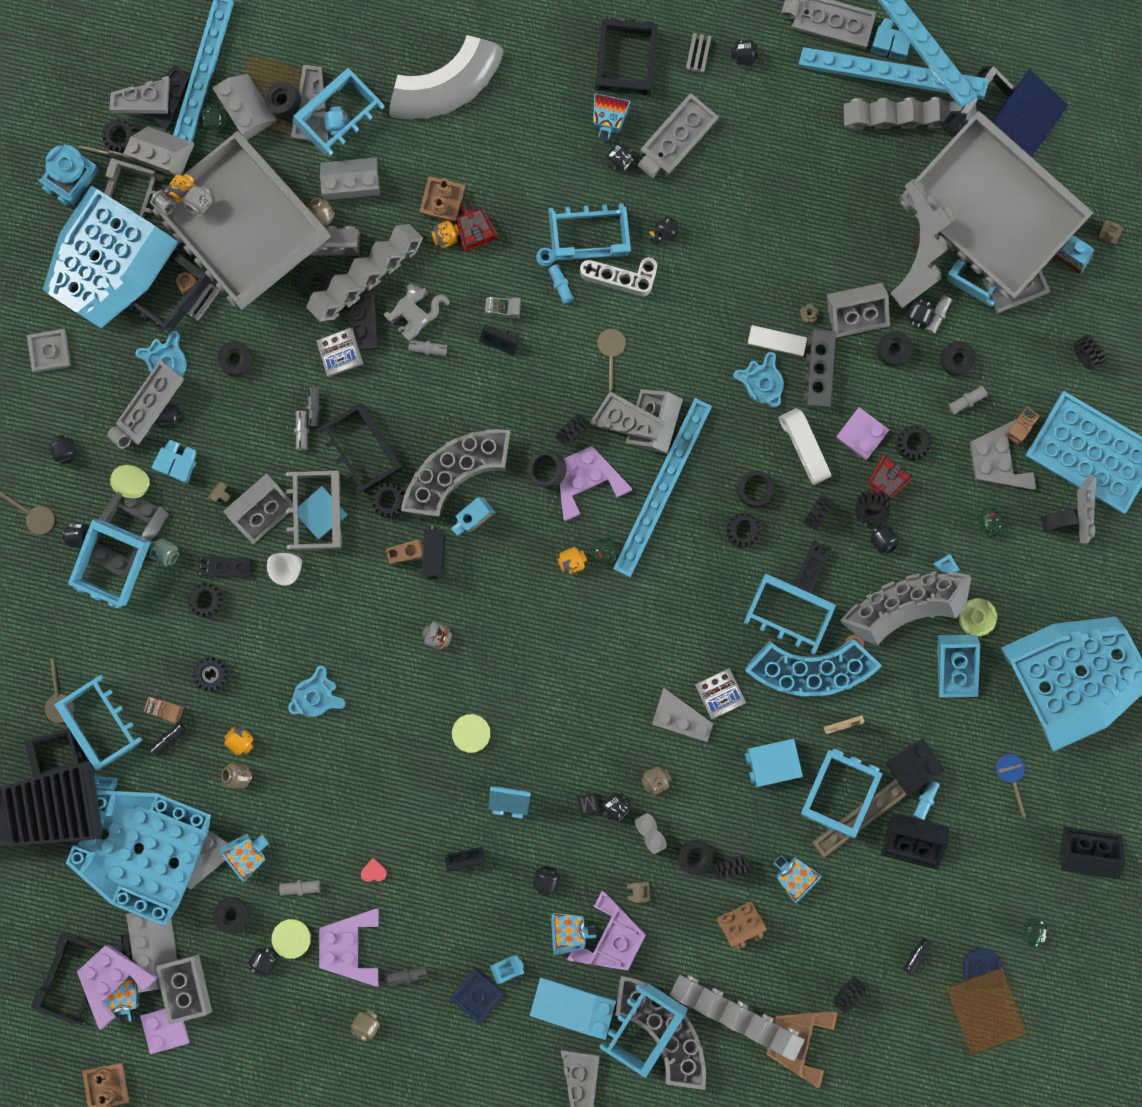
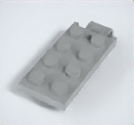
(831, 20)
(677, 136)
(146, 405)

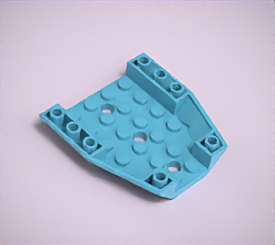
(126, 263)
(1077, 703)
(142, 881)

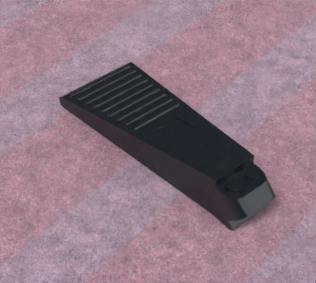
(51, 808)

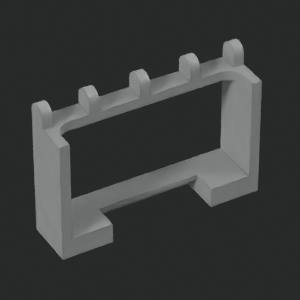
(113, 173)
(336, 489)

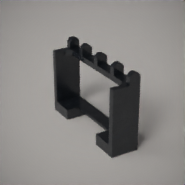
(955, 118)
(360, 408)
(42, 993)

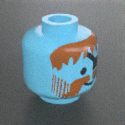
(335, 120)

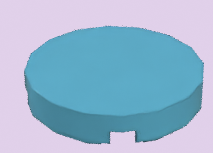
(64, 164)

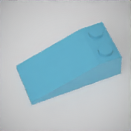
(509, 800)
(573, 1008)

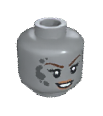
(198, 200)

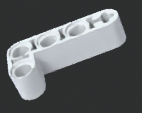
(617, 274)
(796, 425)

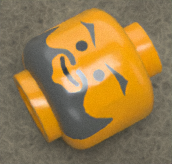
(180, 187)
(445, 234)
(572, 560)
(238, 740)

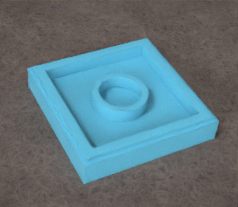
(317, 513)

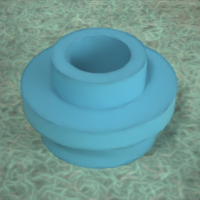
(545, 251)

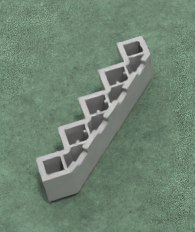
(906, 114)
(365, 273)
(737, 1016)

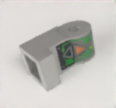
(503, 307)

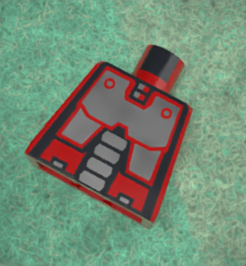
(475, 227)
(888, 477)

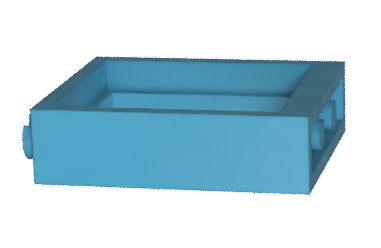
(118, 533)
(830, 823)

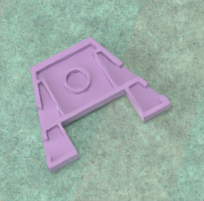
(583, 472)
(619, 941)
(340, 947)
(104, 975)

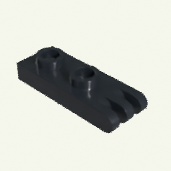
(225, 567)
(811, 567)

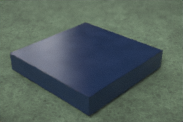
(477, 996)

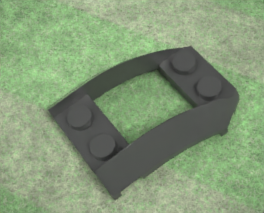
(139, 509)

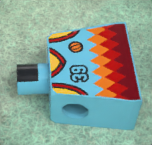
(609, 115)
(1075, 254)

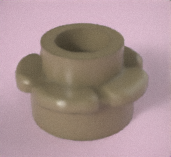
(804, 313)

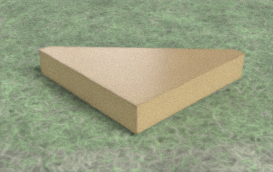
(844, 724)

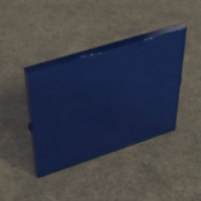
(1030, 113)

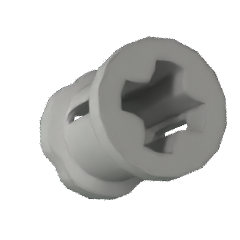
(163, 202)

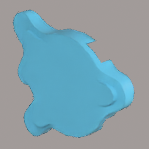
(168, 353)
(763, 381)
(315, 695)

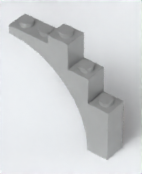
(930, 247)

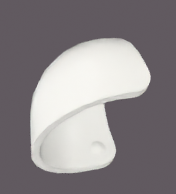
(284, 568)

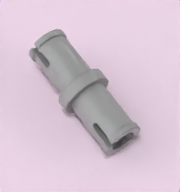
(938, 314)
(427, 347)
(968, 400)
(301, 431)
(299, 887)

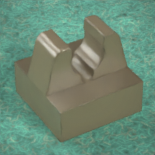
(1110, 233)
(218, 492)
(640, 892)

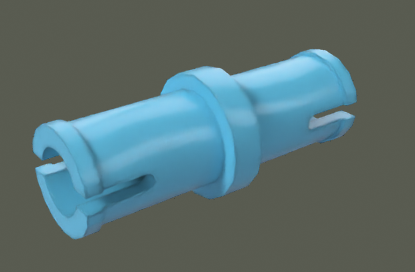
(560, 284)
(926, 800)

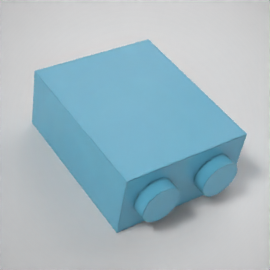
(773, 763)

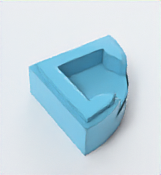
(946, 564)

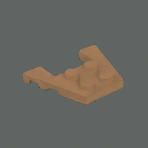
(804, 1024)

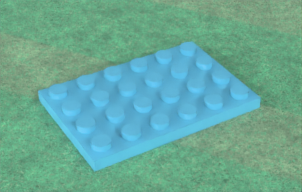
(1086, 442)

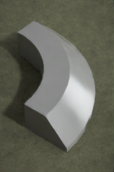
(453, 465)
(908, 601)

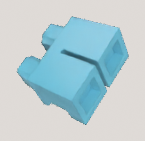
(883, 40)
(173, 464)

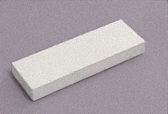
(777, 341)

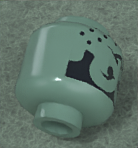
(163, 552)

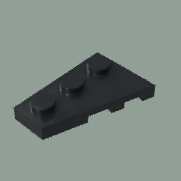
(177, 87)
(363, 321)

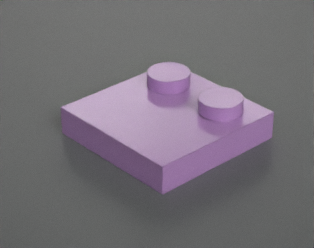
(862, 433)
(160, 1034)

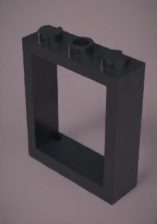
(621, 85)
(185, 304)

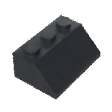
(915, 841)
(1092, 853)

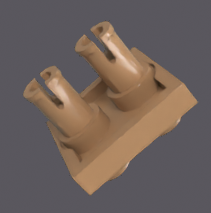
(442, 199)
(742, 925)
(105, 1085)

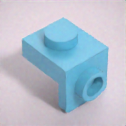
(507, 969)

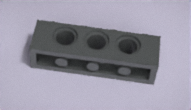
(825, 340)

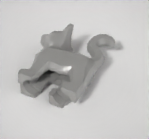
(412, 313)

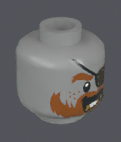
(437, 635)

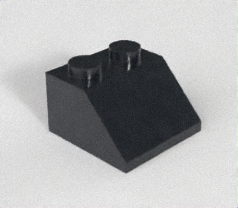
(914, 766)

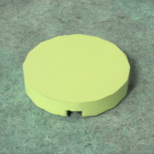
(129, 481)
(978, 617)
(471, 733)
(291, 938)

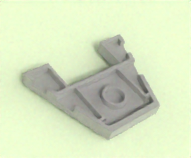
(993, 460)

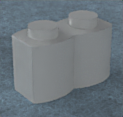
(647, 827)

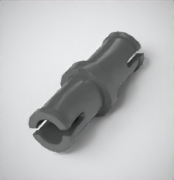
(313, 407)
(407, 976)

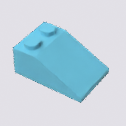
(958, 665)

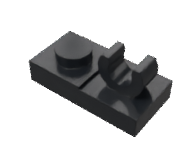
(499, 340)
(464, 859)

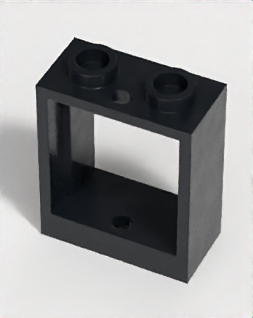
(433, 553)
(34, 755)

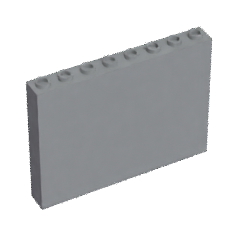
(1003, 204)
(251, 228)

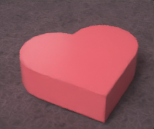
(373, 871)

